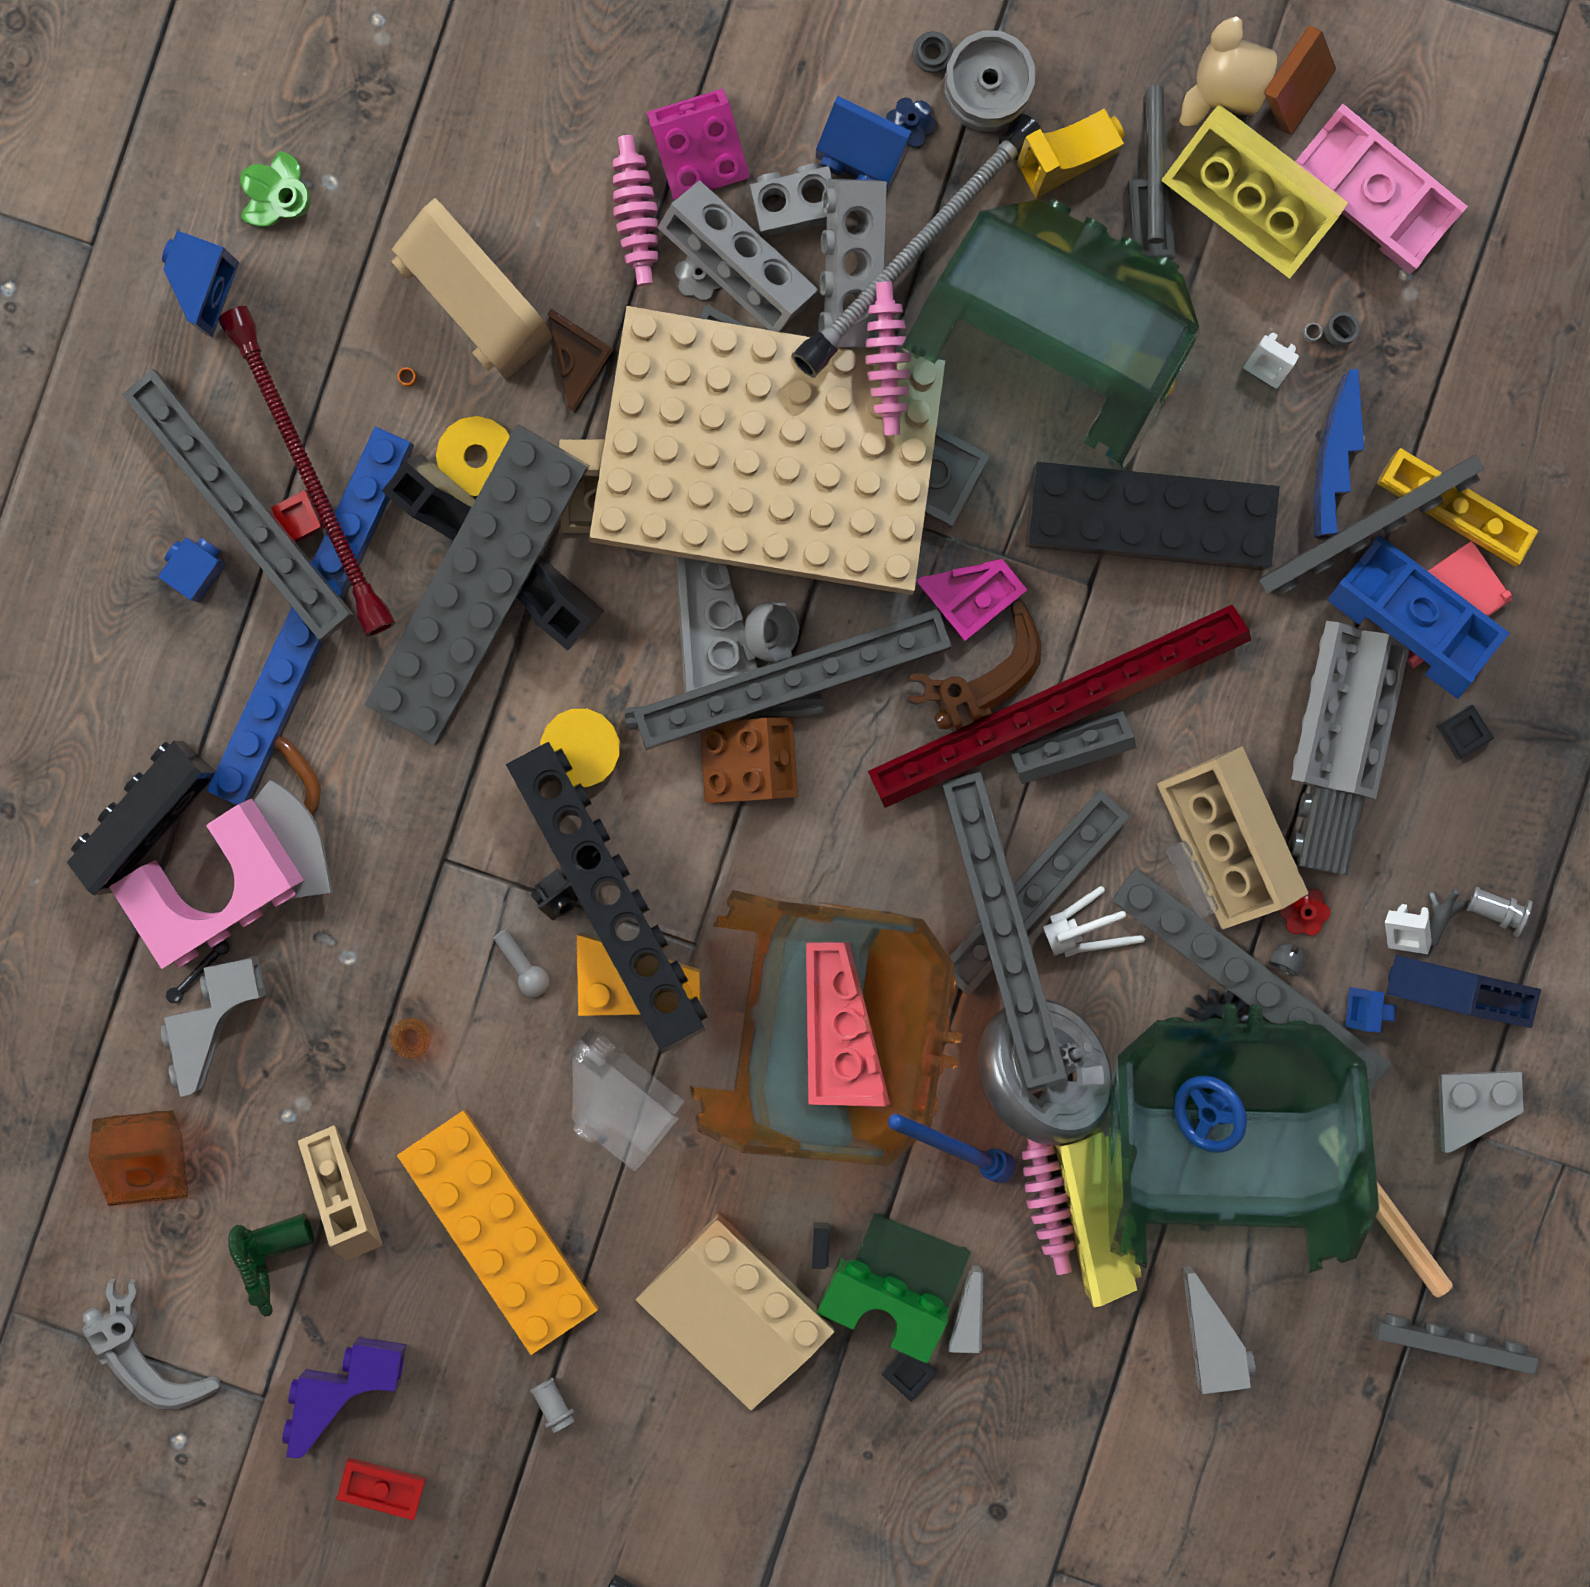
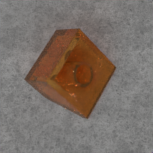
(139, 1157)

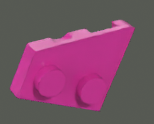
(972, 594)

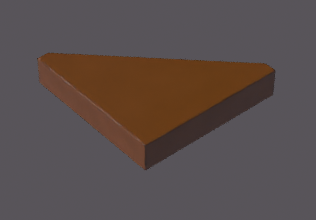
(579, 357)

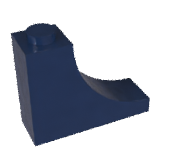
(1463, 991)

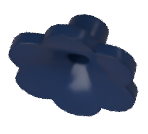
(922, 125)

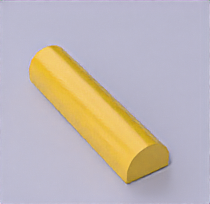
(1462, 511)

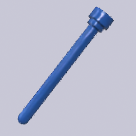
(993, 1164)

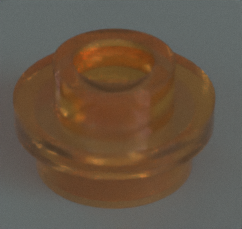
(398, 1042)

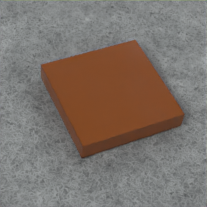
(1300, 79)

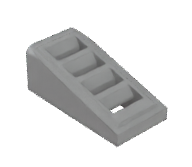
(967, 1324)

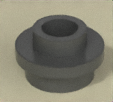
(928, 40)

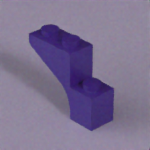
(321, 1394)

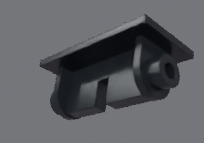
(555, 894)

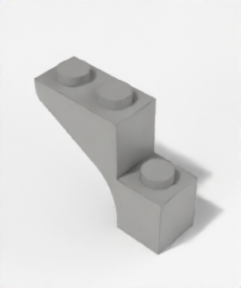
(196, 1032)

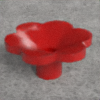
(1295, 914)

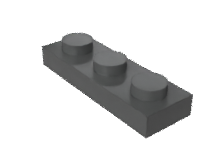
(1073, 747)

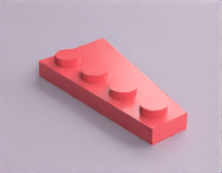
(839, 1033)

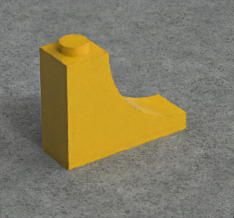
(1064, 154)

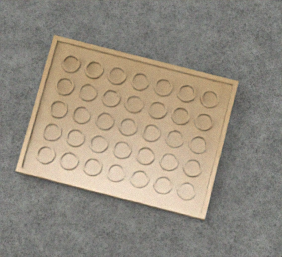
(756, 465)

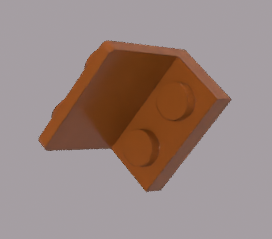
(749, 760)

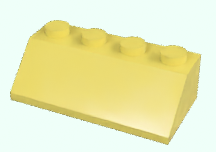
(1086, 1183)

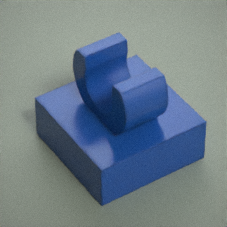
(1367, 1010)

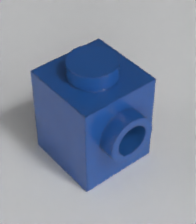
(192, 567)

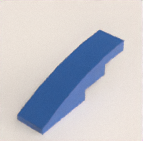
(1340, 438)

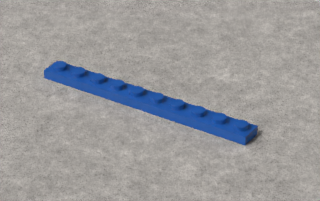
(296, 643)

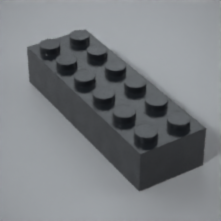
(1152, 516)

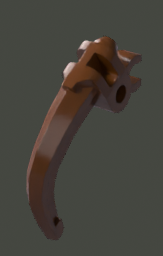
(968, 701)

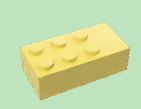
(1254, 191)

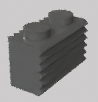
(1326, 830)

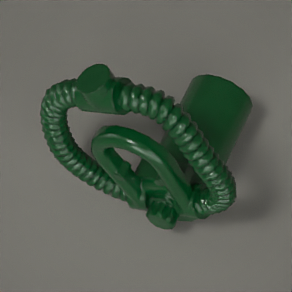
(262, 1245)

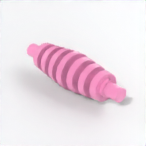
(634, 208)
(888, 358)
(1049, 1199)

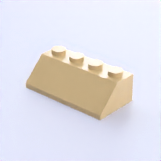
(1233, 837)

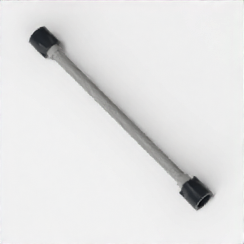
(817, 351)

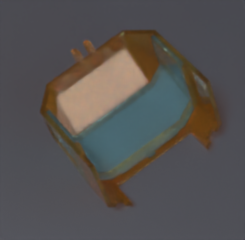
(906, 997)

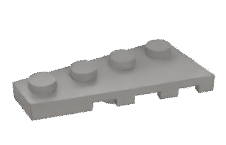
(709, 625)

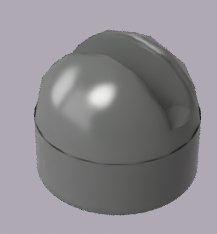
(1345, 325)
(1287, 961)

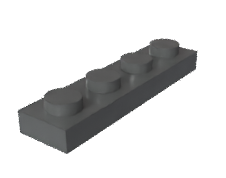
(1437, 1339)

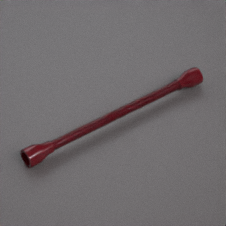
(242, 333)

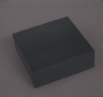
(1465, 732)
(821, 1244)
(908, 1374)

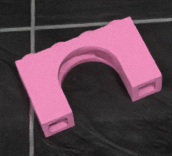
(260, 876)

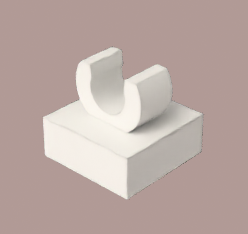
(1271, 360)
(1408, 930)

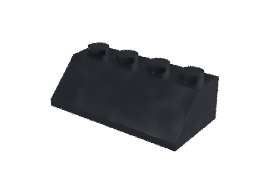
(140, 818)

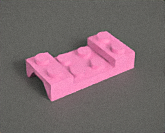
(1383, 188)

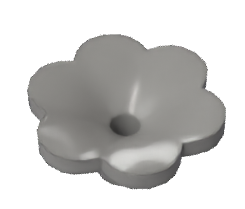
(691, 284)

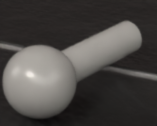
(532, 980)

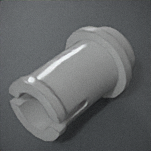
(552, 1405)

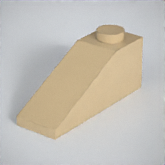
(339, 1195)

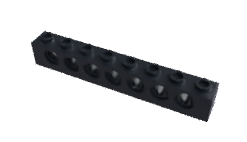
(530, 774)

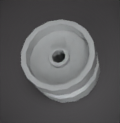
(992, 57)

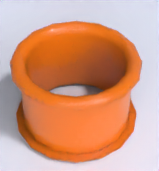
(414, 377)

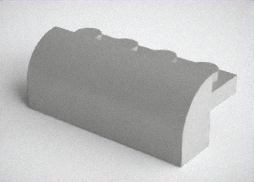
(1350, 710)

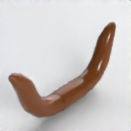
(303, 771)

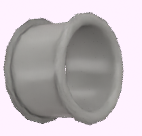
(1307, 338)

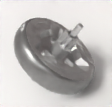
(1064, 1109)

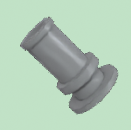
(1501, 910)

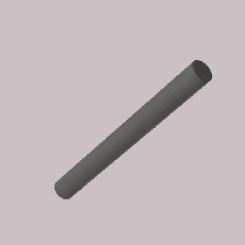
(1155, 164)

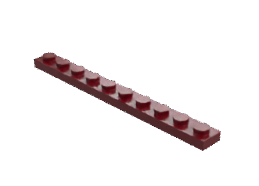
(1059, 705)

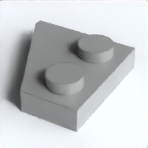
(1476, 1104)

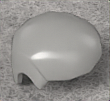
(771, 631)

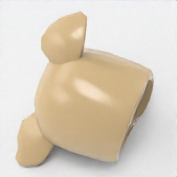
(1229, 75)

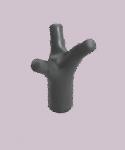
(1442, 913)

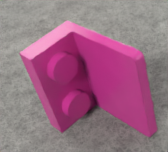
(698, 143)

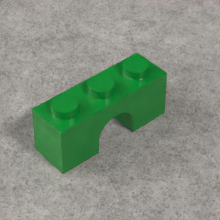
(857, 1290)

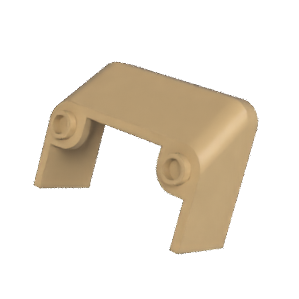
(471, 290)

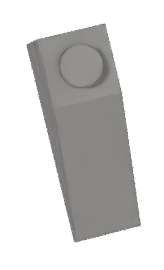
(1217, 1351)

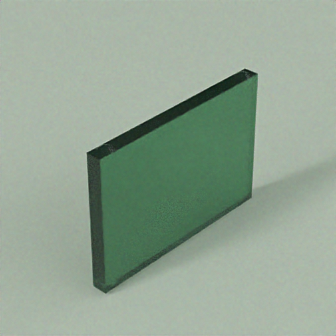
(913, 1257)

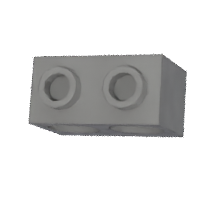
(797, 213)

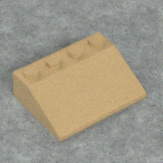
(736, 1312)

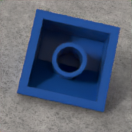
(862, 143)
(199, 277)

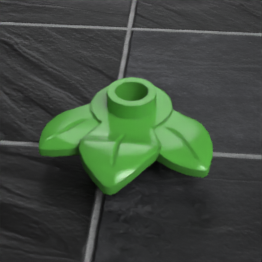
(270, 189)

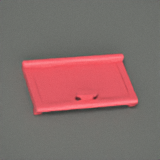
(1473, 580)

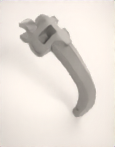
(113, 1344)

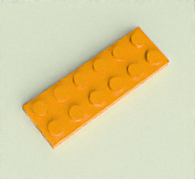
(498, 1232)

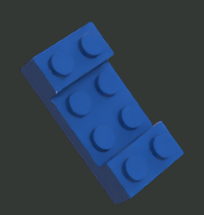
(1420, 615)

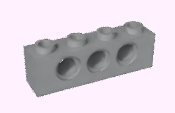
(867, 243)
(737, 257)

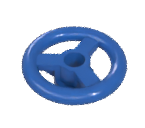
(1215, 1108)

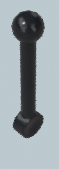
(176, 994)

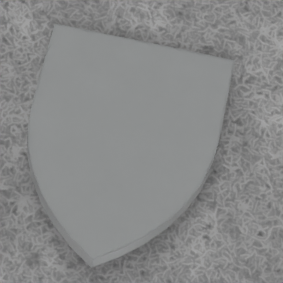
(298, 836)

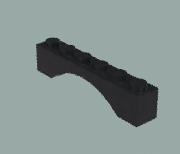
(443, 505)

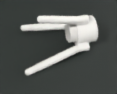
(1065, 934)

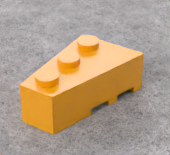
(603, 990)

